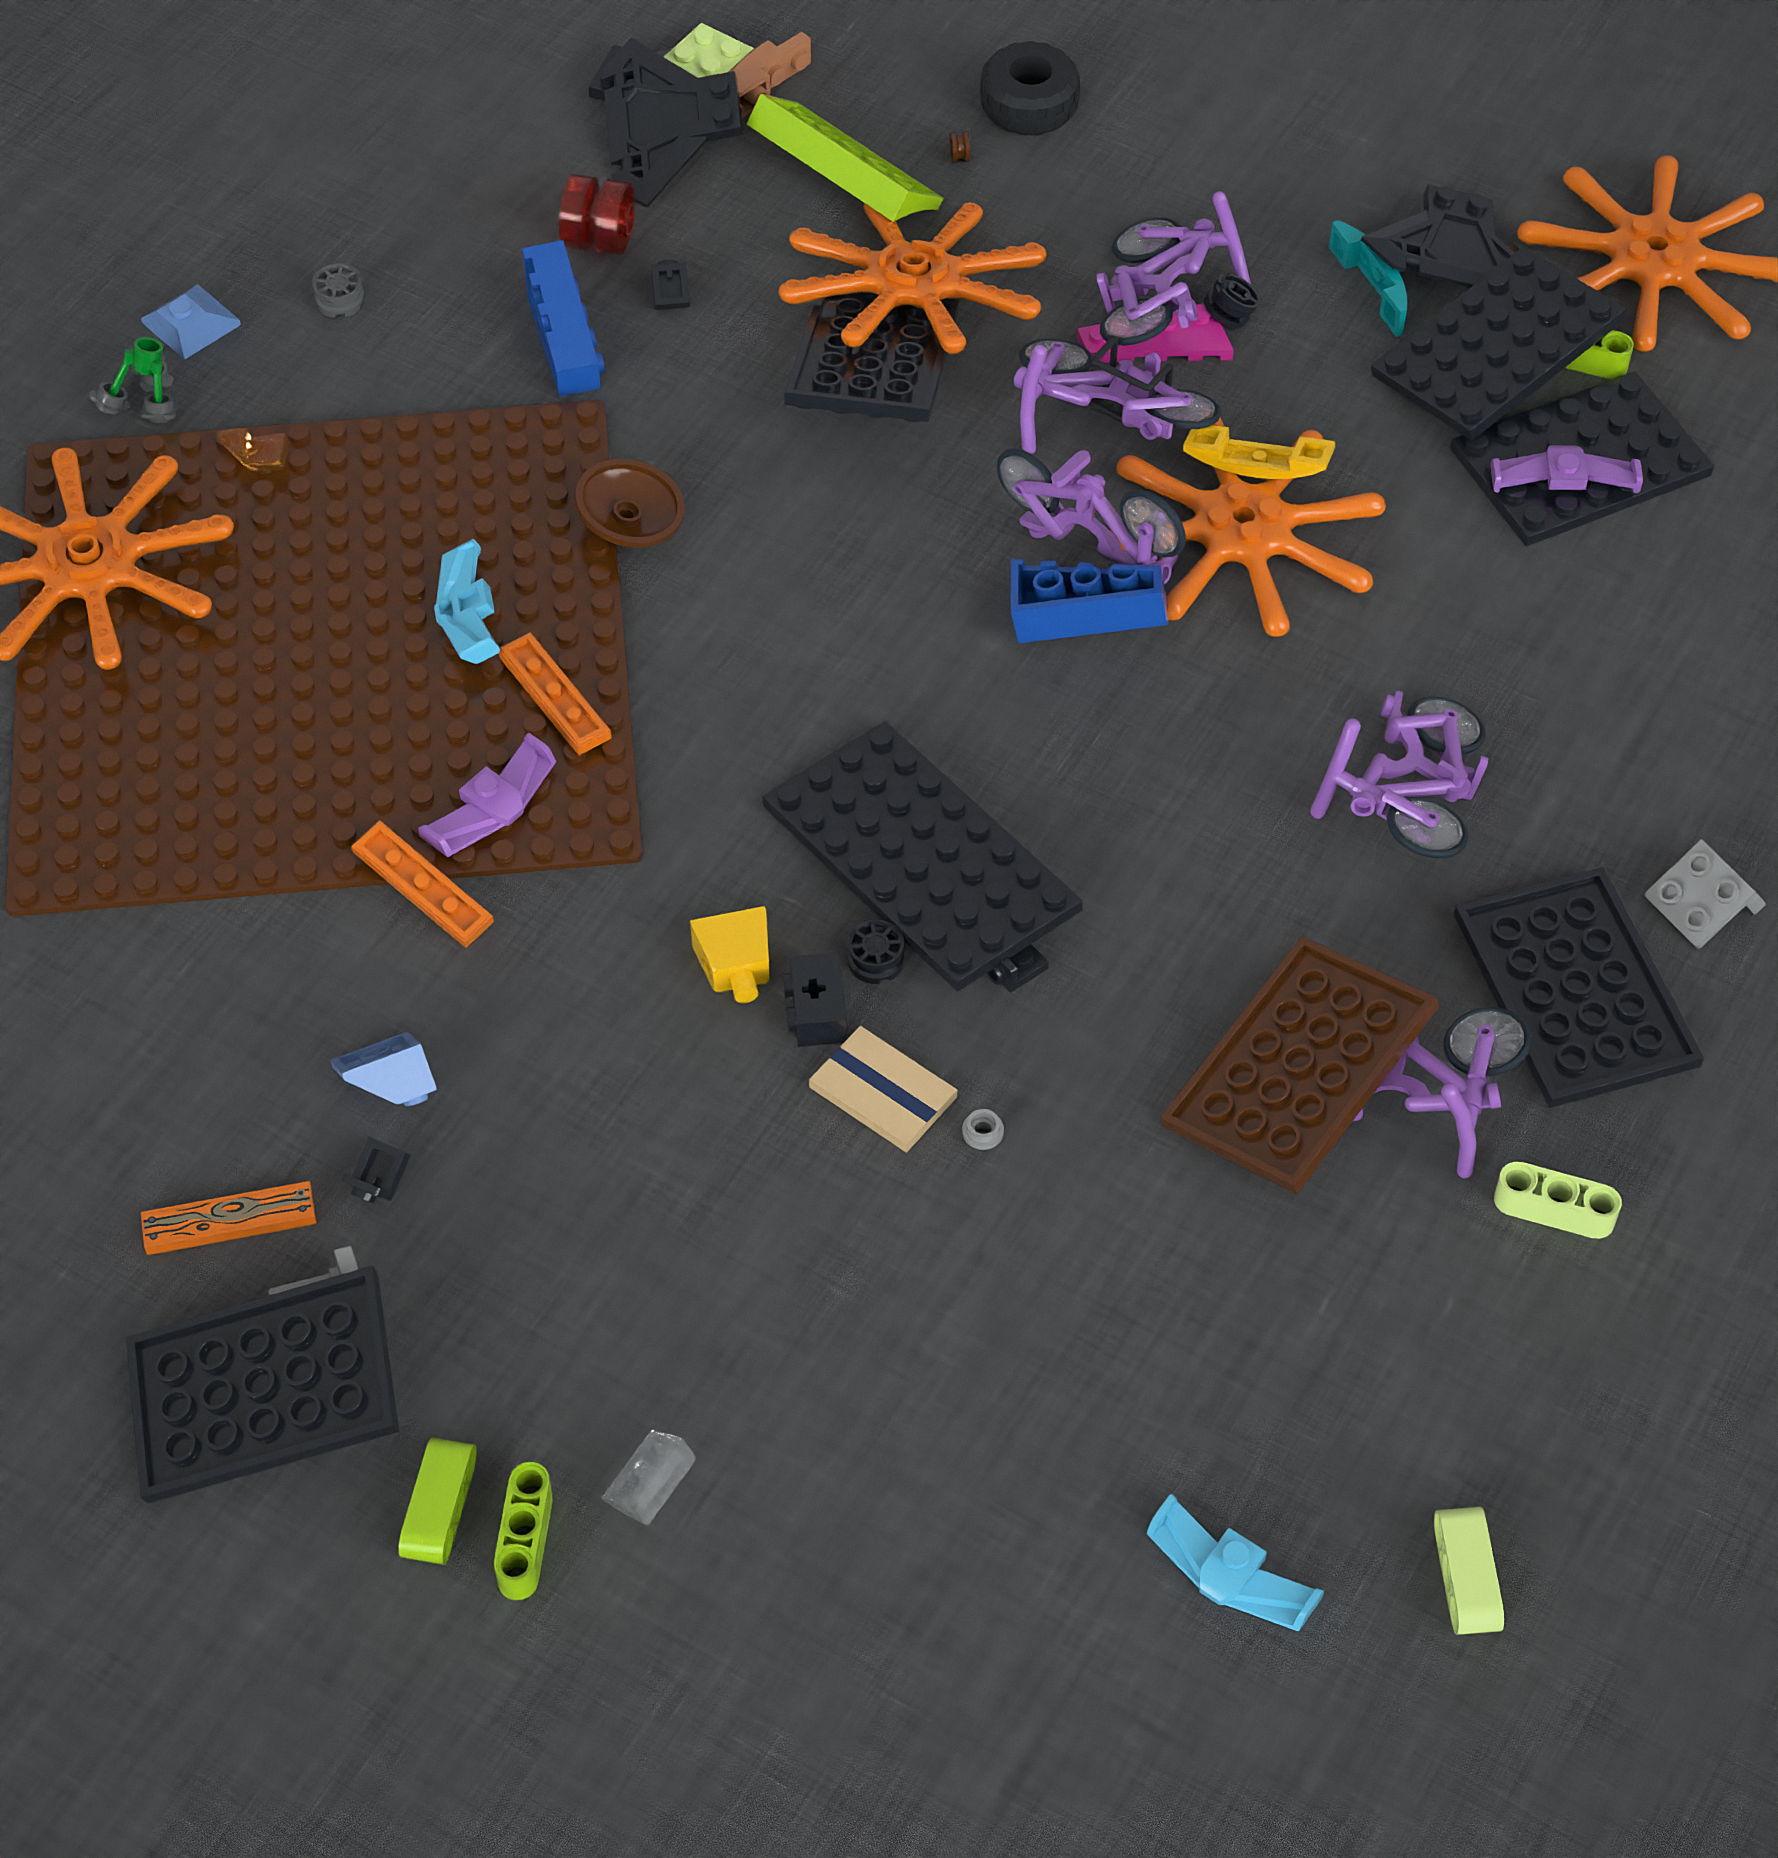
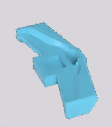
(465, 604)
(1230, 1569)

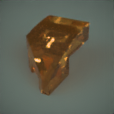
(257, 452)

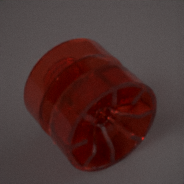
(597, 214)

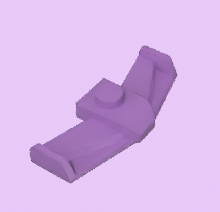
(1566, 469)
(492, 799)

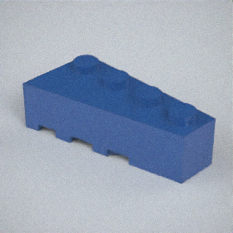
(561, 319)
(1084, 600)

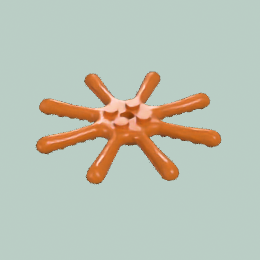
(1658, 249)
(914, 275)
(1248, 527)
(97, 554)

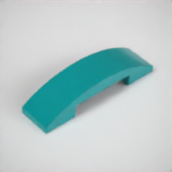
(1351, 251)

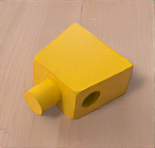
(733, 951)

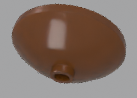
(629, 503)

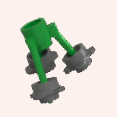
(152, 374)

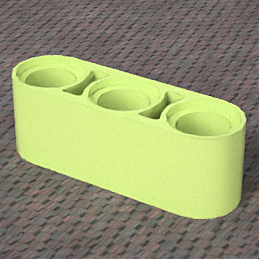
(1572, 1214)
(1468, 1570)

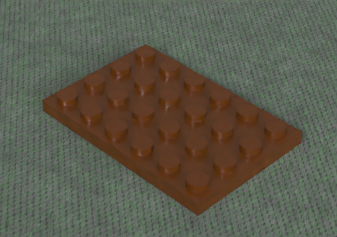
(1299, 1064)

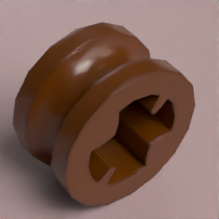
(959, 147)

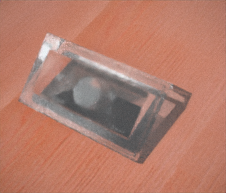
(650, 1476)

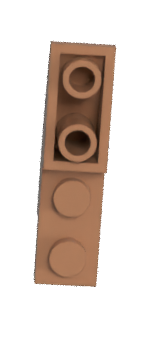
(770, 66)

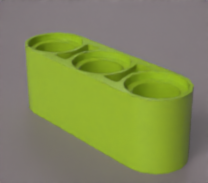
(1607, 357)
(437, 1501)
(528, 1549)

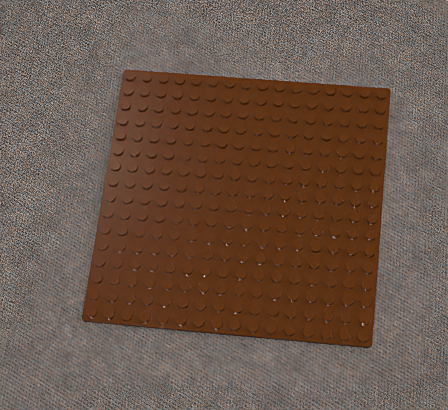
(319, 682)

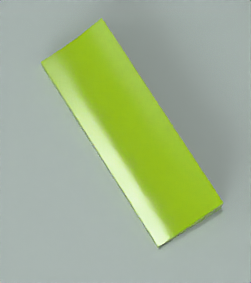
(841, 158)

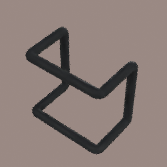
(1112, 343)

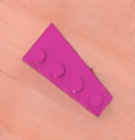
(1200, 339)

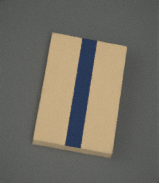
(883, 1088)

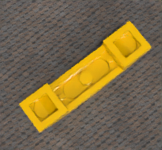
(1256, 459)

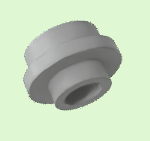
(985, 1120)

